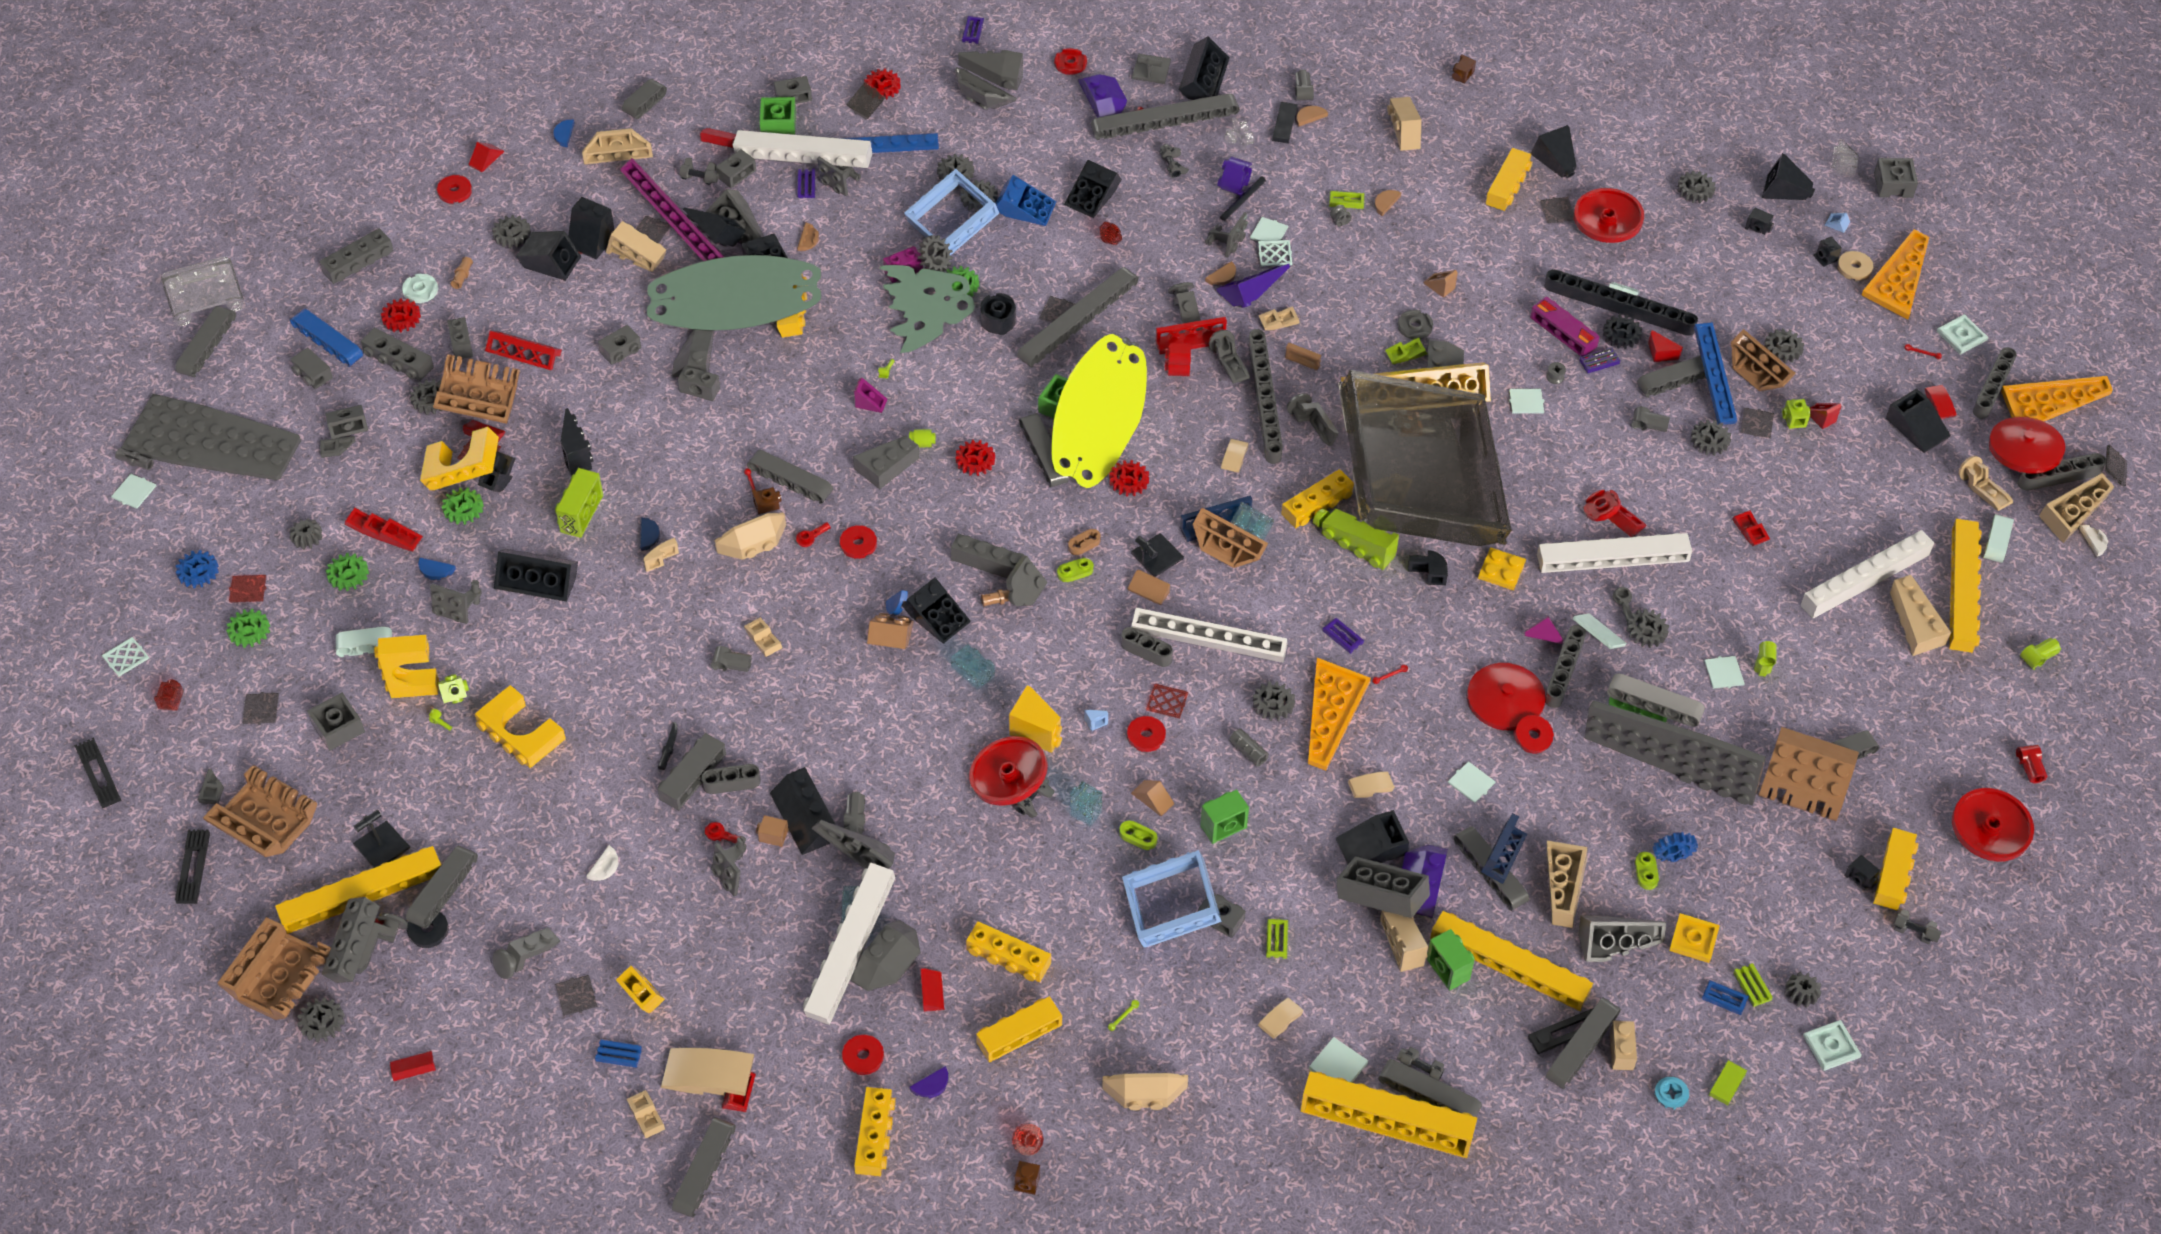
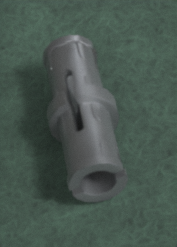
(125, 455)

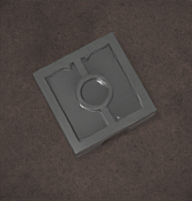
(1895, 177)

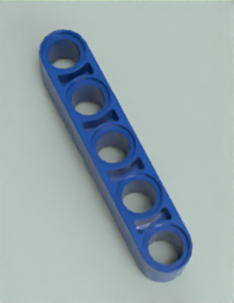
(326, 336)

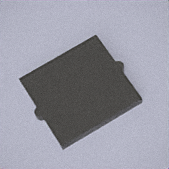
(865, 101)
(1557, 210)
(653, 228)
(1055, 308)
(1757, 422)
(2116, 465)
(260, 708)
(576, 995)

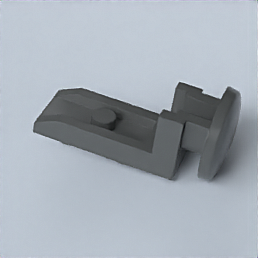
(1186, 302)
(1223, 344)
(1313, 412)
(386, 932)
(513, 959)

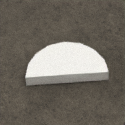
(2096, 539)
(604, 866)

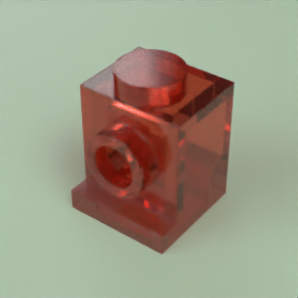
(169, 695)

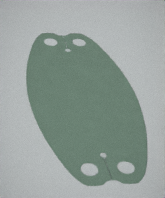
(734, 292)

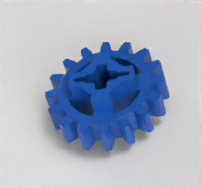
(197, 569)
(1675, 847)

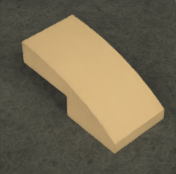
(1275, 320)
(1234, 455)
(655, 557)
(762, 637)
(1368, 784)
(1280, 1017)
(645, 1114)

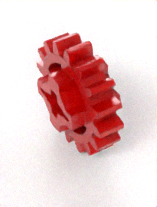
(884, 82)
(399, 315)
(974, 458)
(1129, 478)

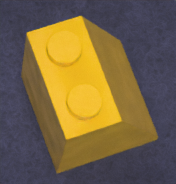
(1035, 720)

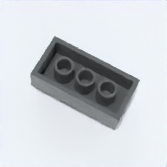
(1383, 887)

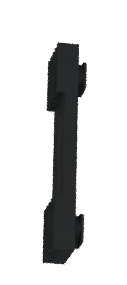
(108, 794)
(189, 892)
(1543, 1040)

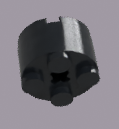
(998, 313)

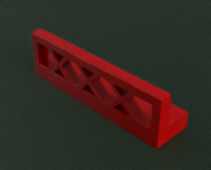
(1196, 338)
(526, 344)

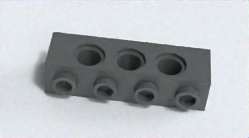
(397, 354)

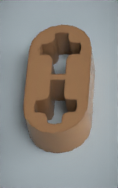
(1084, 542)

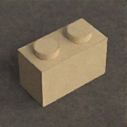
(1623, 1045)

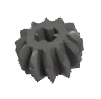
(305, 533)
(1795, 989)

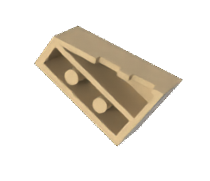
(1405, 122)
(635, 247)
(1405, 940)

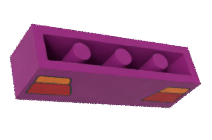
(1564, 326)

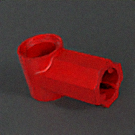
(2031, 759)

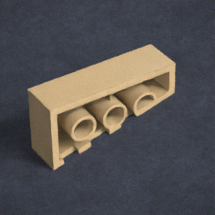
(2073, 508)
(1918, 617)
(1565, 875)

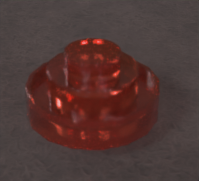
(1110, 233)
(1027, 1139)

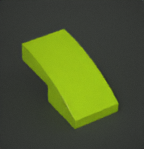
(1402, 353)

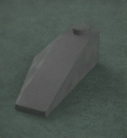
(999, 68)

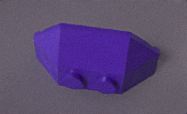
(1103, 94)
(1427, 861)

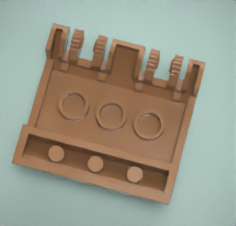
(476, 392)
(1809, 772)
(264, 815)
(273, 970)

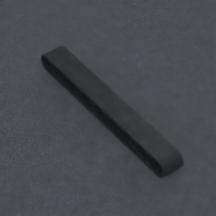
(1620, 302)

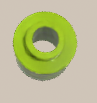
(923, 437)

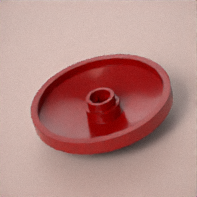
(1609, 215)
(2026, 445)
(1505, 695)
(1008, 770)
(1992, 824)

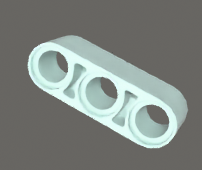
(1998, 538)
(360, 641)

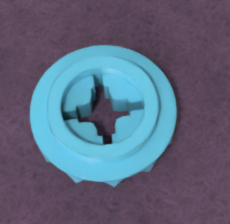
(1677, 1086)

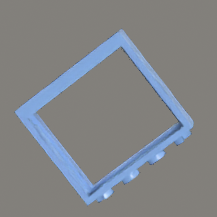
(938, 192)
(1178, 926)

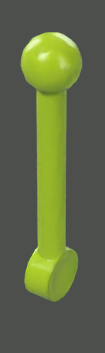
(1134, 1004)

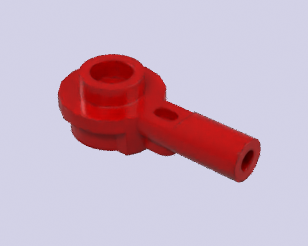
(806, 538)
(716, 831)

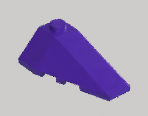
(1251, 287)

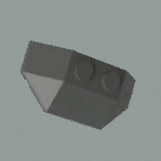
(982, 91)
(1443, 353)
(887, 956)

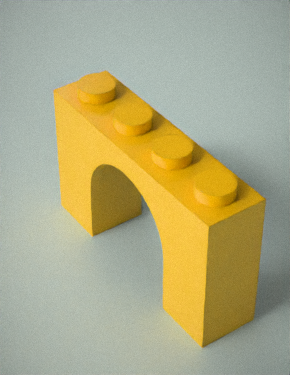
(477, 462)
(406, 650)
(526, 748)

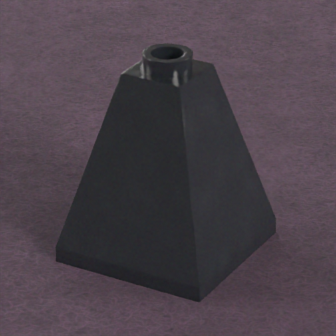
(1556, 151)
(1787, 181)

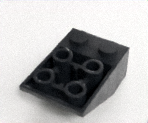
(1092, 189)
(719, 228)
(764, 246)
(1918, 420)
(574, 447)
(936, 611)
(1375, 839)

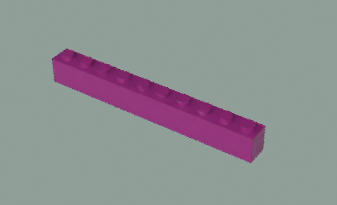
(670, 211)

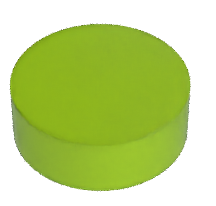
(1320, 517)

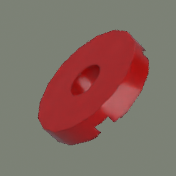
(1065, 67)
(445, 185)
(1602, 513)
(858, 532)
(1150, 724)
(1537, 724)
(863, 1043)

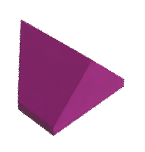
(868, 397)
(1545, 630)

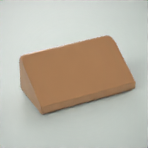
(1149, 587)

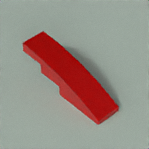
(383, 530)

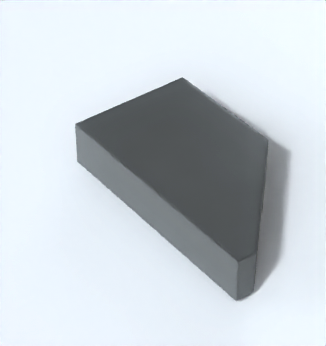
(335, 446)
(211, 789)

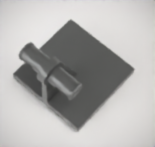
(1151, 68)
(835, 176)
(1231, 239)
(453, 603)
(725, 867)

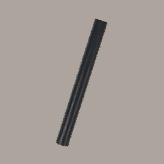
(1242, 198)

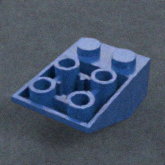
(1024, 202)

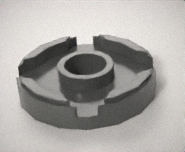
(1415, 332)

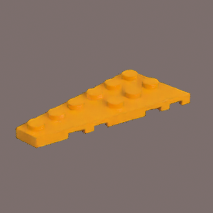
(1898, 279)
(2053, 398)
(1334, 705)

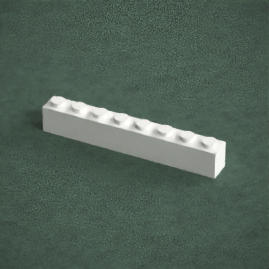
(804, 148)
(1614, 552)
(1867, 574)
(1210, 635)
(849, 943)

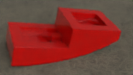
(1941, 401)
(1752, 531)

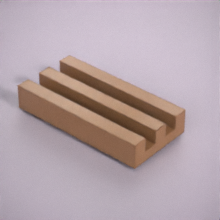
(1303, 356)

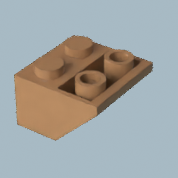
(890, 631)

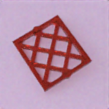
(1166, 712)

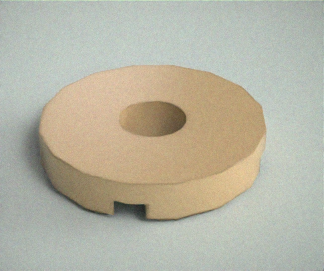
(1855, 257)

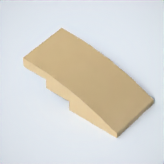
(707, 1071)

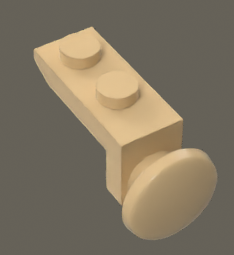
(1982, 485)

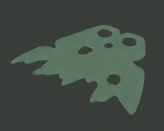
(923, 307)

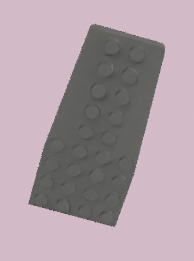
(210, 439)
(1677, 750)

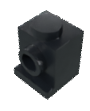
(1760, 221)
(1828, 251)
(1863, 872)

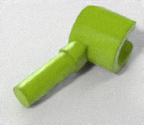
(884, 371)
(434, 717)

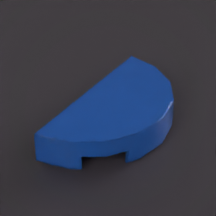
(563, 132)
(435, 570)
(894, 604)

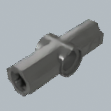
(854, 817)

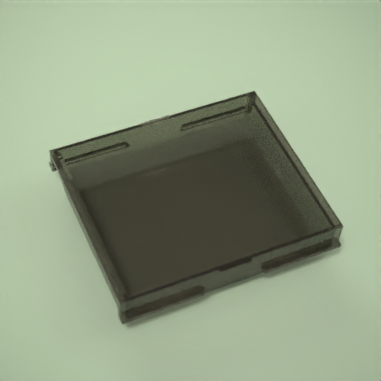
(1424, 460)

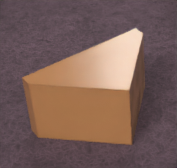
(1442, 282)
(1154, 796)

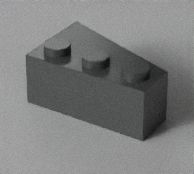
(886, 461)

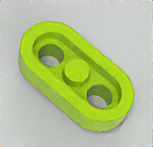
(1075, 570)
(1138, 836)
(1646, 869)

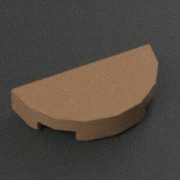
(1310, 114)
(1385, 200)
(809, 237)
(1223, 275)

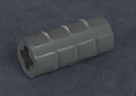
(1249, 747)

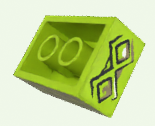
(579, 502)

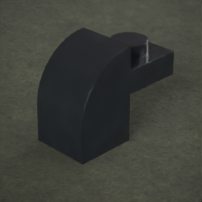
(501, 473)
(1433, 564)

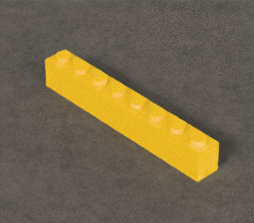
(1964, 586)
(372, 884)
(1517, 962)

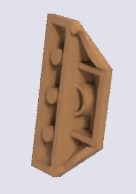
(1758, 364)
(1227, 540)

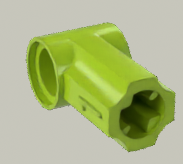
(2038, 654)
(1766, 658)

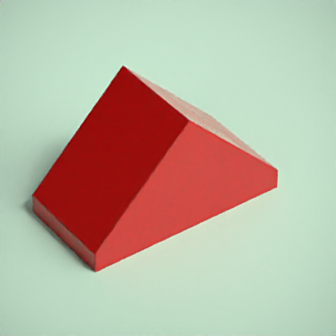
(484, 155)
(1663, 349)
(1825, 413)

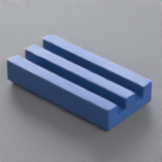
(1738, 1009)
(618, 1061)

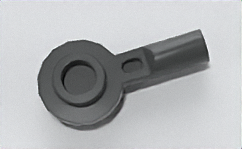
(1623, 597)

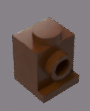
(1463, 69)
(766, 500)
(1027, 1177)

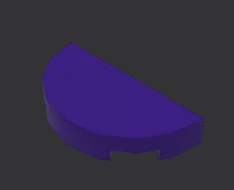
(931, 1085)

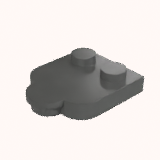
(1025, 583)

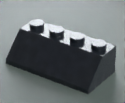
(1204, 70)
(535, 574)
(802, 808)

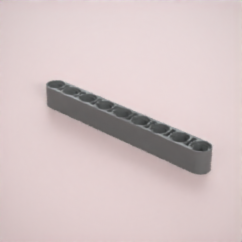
(1165, 115)
(1077, 316)
(1265, 396)

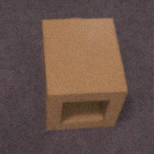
(772, 830)

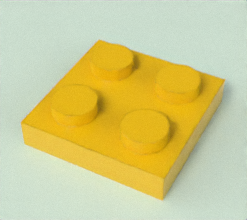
(1502, 568)
(1694, 938)

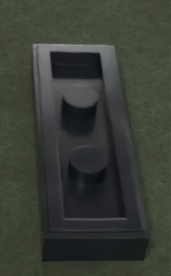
(1284, 122)

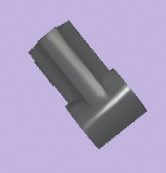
(1303, 88)
(1645, 419)
(726, 659)

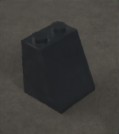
(590, 227)
(549, 254)

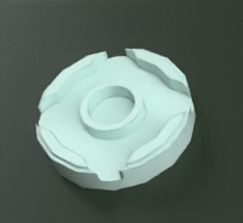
(420, 288)

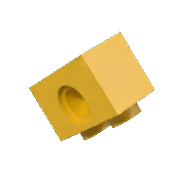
(640, 989)

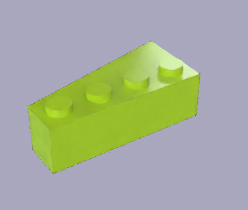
(1366, 542)

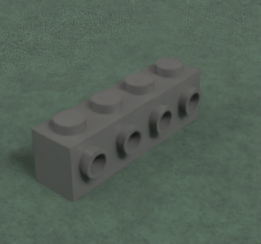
(356, 256)
(984, 555)
(688, 774)
(350, 940)

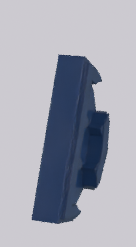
(649, 533)

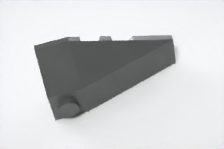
(734, 206)
(695, 352)
(856, 846)
(1609, 936)

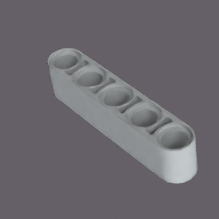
(1656, 700)

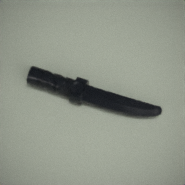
(668, 749)

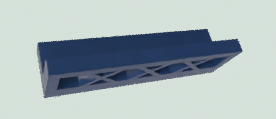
(1188, 528)
(1500, 850)

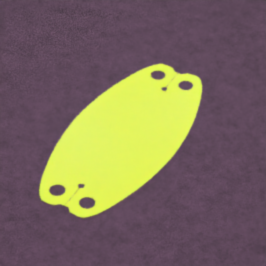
(1099, 410)

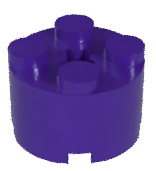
(1235, 175)

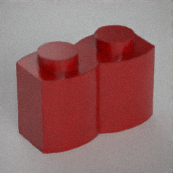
(1179, 359)

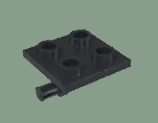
(1156, 554)
(381, 843)

